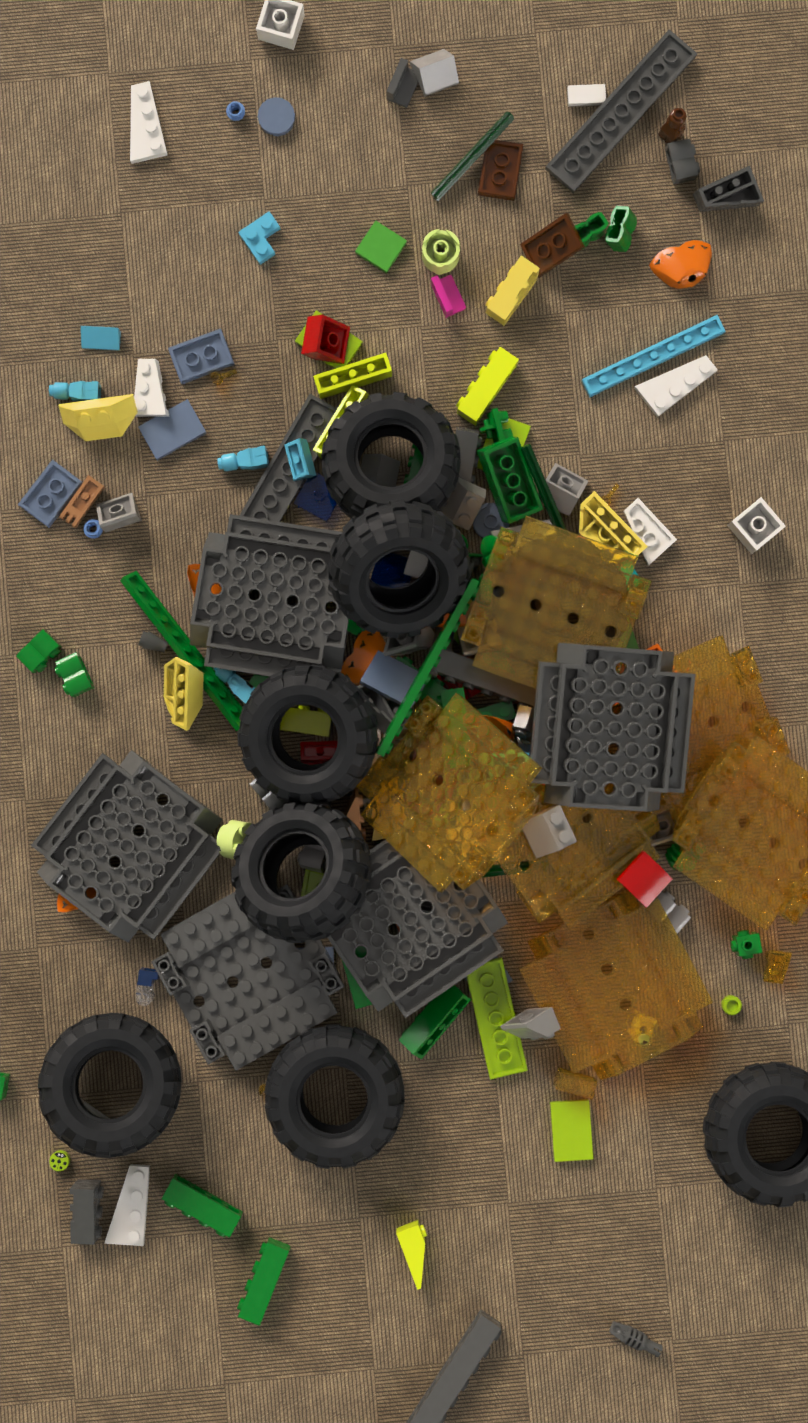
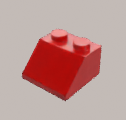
(325, 339)

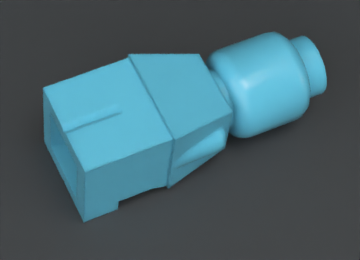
(76, 391)
(247, 459)
(236, 683)

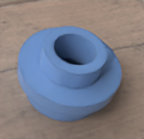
(235, 106)
(87, 526)

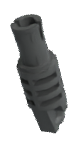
(634, 1338)

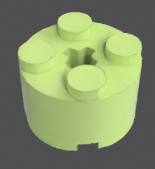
(442, 241)
(230, 836)

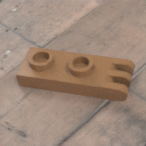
(82, 501)

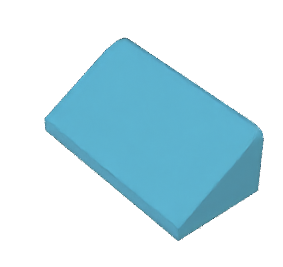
(100, 338)
(300, 459)

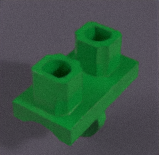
(493, 425)

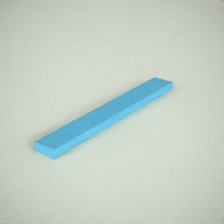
(653, 356)

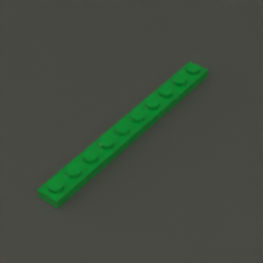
(181, 645)
(423, 676)

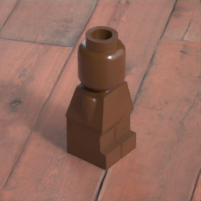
(674, 126)

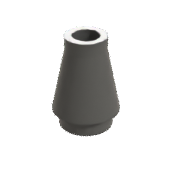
(152, 642)

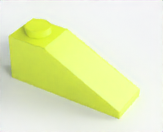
(413, 1245)

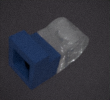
(145, 983)

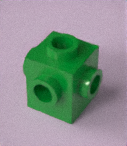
(752, 946)

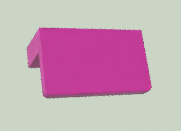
(447, 295)

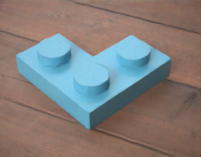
(255, 237)

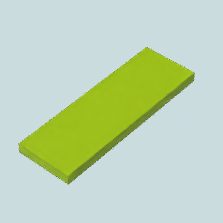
(492, 1009)

